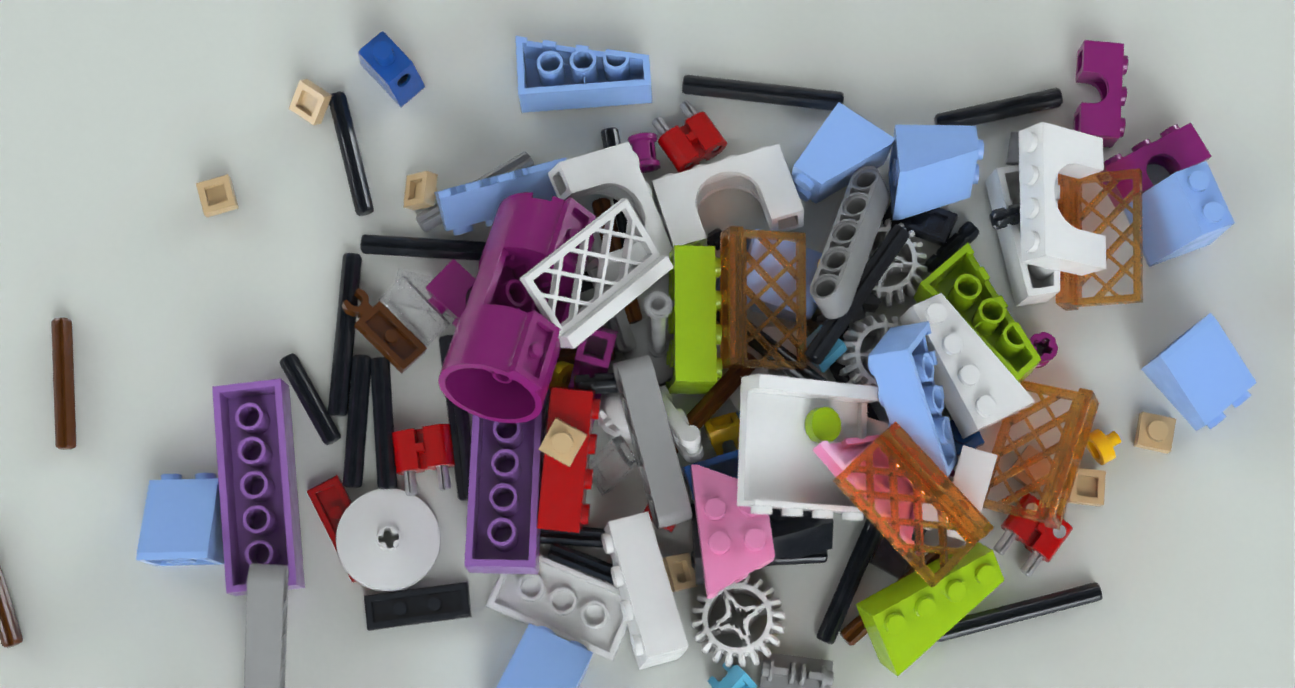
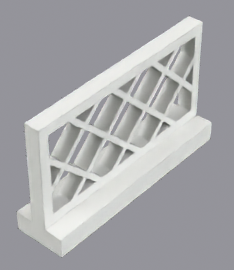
(606, 301)

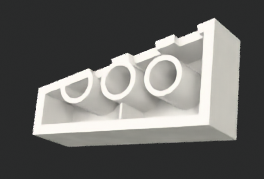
(644, 590)

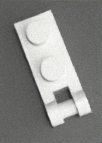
(685, 436)

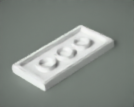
(565, 602)

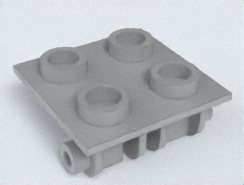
(795, 672)

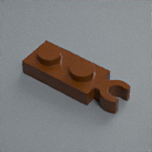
(385, 332)

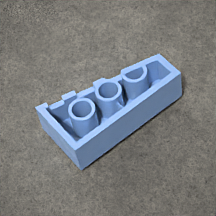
(579, 77)
(909, 391)

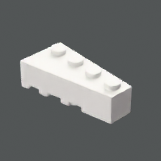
(1027, 282)
(972, 377)

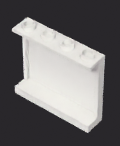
(777, 455)

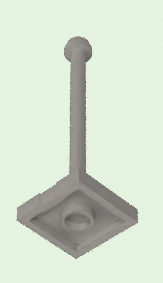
(652, 335)

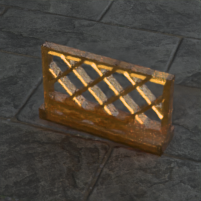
(1071, 209)
(735, 292)
(1065, 461)
(936, 490)

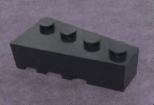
(791, 537)

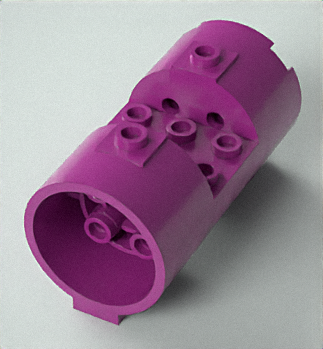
(502, 342)

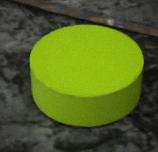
(822, 424)

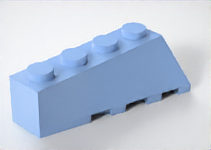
(480, 199)

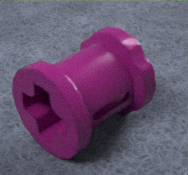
(644, 146)
(1049, 347)

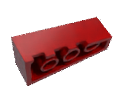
(565, 487)

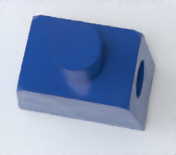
(387, 65)

